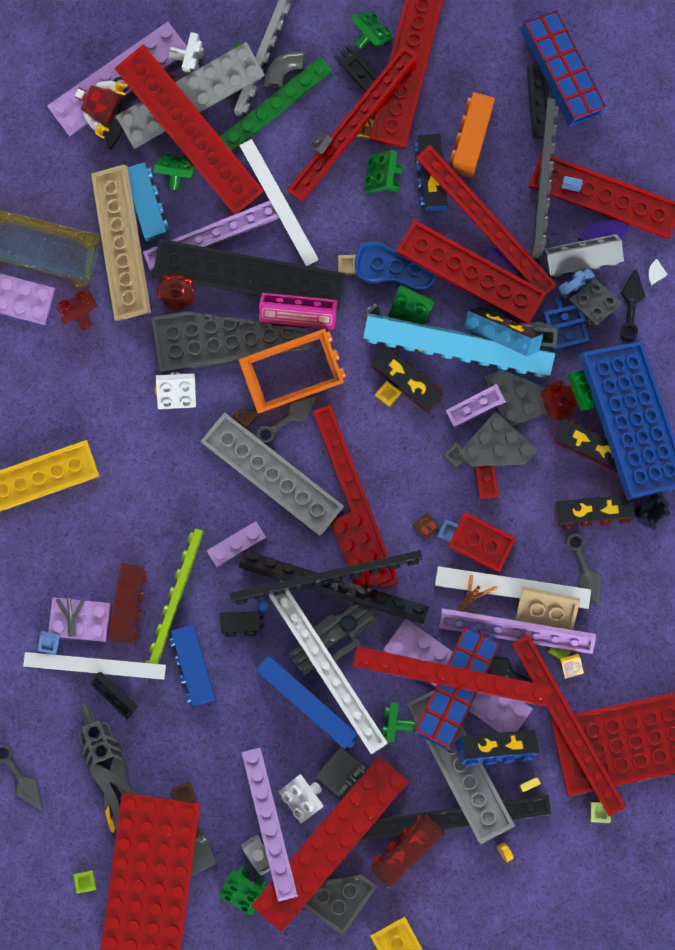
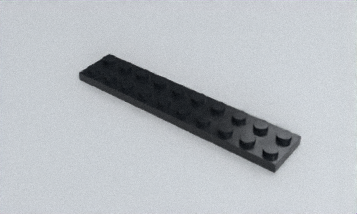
(245, 272)

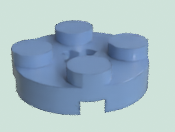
(579, 281)

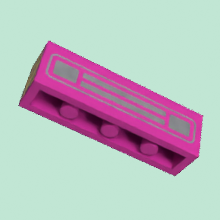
(298, 311)

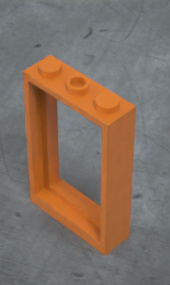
(253, 384)

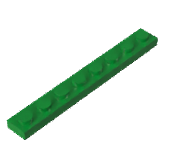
(276, 104)

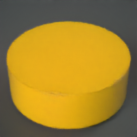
(505, 852)

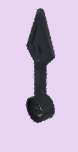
(115, 128)
(632, 293)
(502, 667)

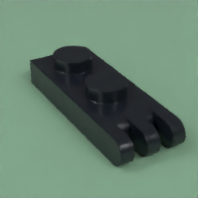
(356, 68)
(114, 695)

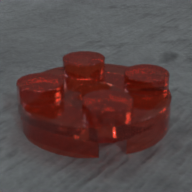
(178, 282)
(550, 400)

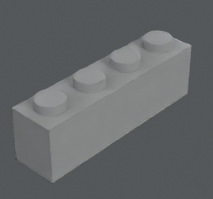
(583, 255)

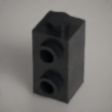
(241, 622)

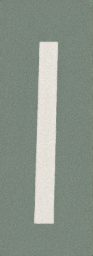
(279, 202)
(93, 665)

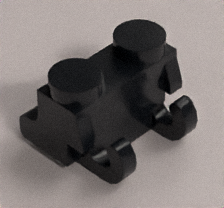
(652, 511)

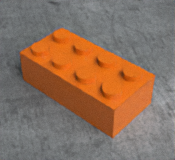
(473, 129)

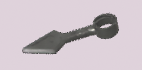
(297, 411)
(588, 578)
(26, 787)

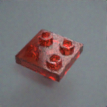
(77, 308)

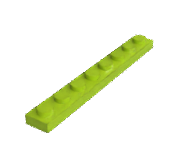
(175, 594)

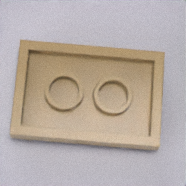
(547, 608)

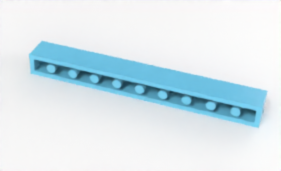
(455, 344)

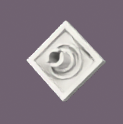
(189, 56)
(176, 391)
(302, 798)

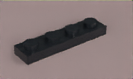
(538, 99)

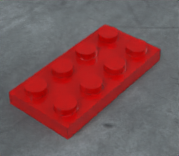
(360, 545)

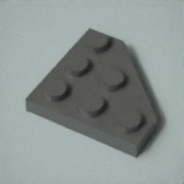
(521, 397)
(497, 445)
(341, 900)

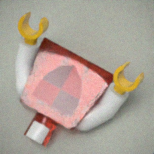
(100, 104)

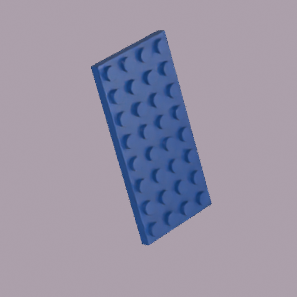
(632, 417)

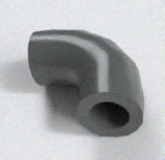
(281, 66)

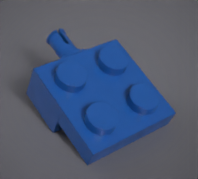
(570, 325)

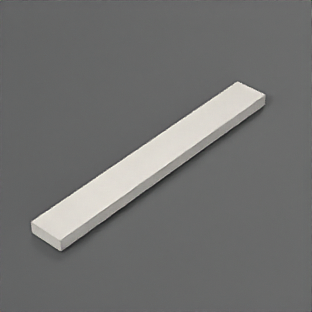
(506, 586)

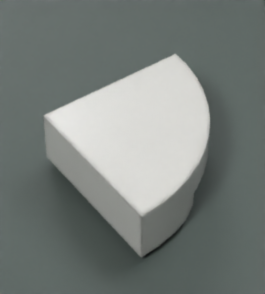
(656, 272)

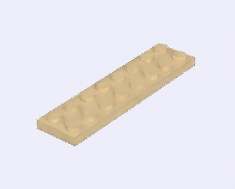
(120, 243)

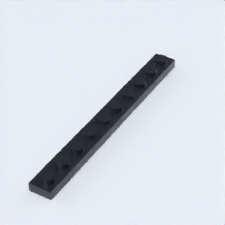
(335, 576)
(342, 590)
(455, 818)

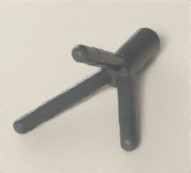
(69, 615)

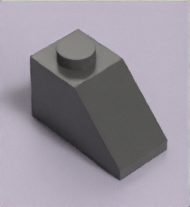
(549, 332)

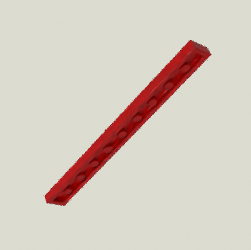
(353, 123)
(484, 219)
(347, 473)
(451, 676)
(569, 727)

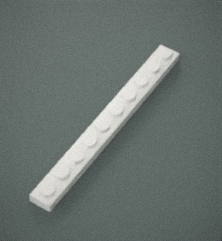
(329, 671)

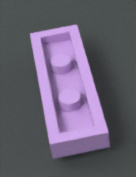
(475, 406)
(236, 544)

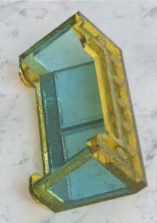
(48, 247)

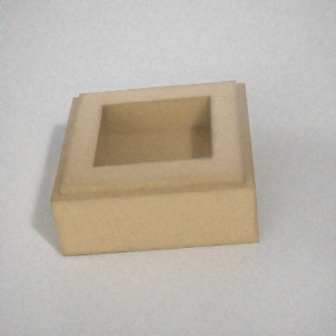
(346, 264)

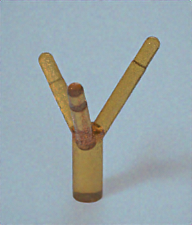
(471, 596)

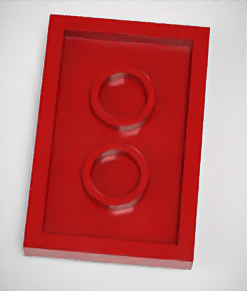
(481, 542)

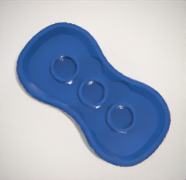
(381, 264)

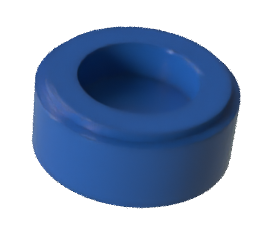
(263, 605)

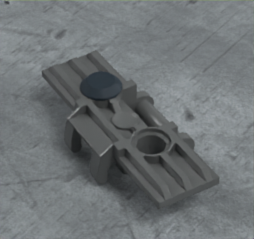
(332, 629)

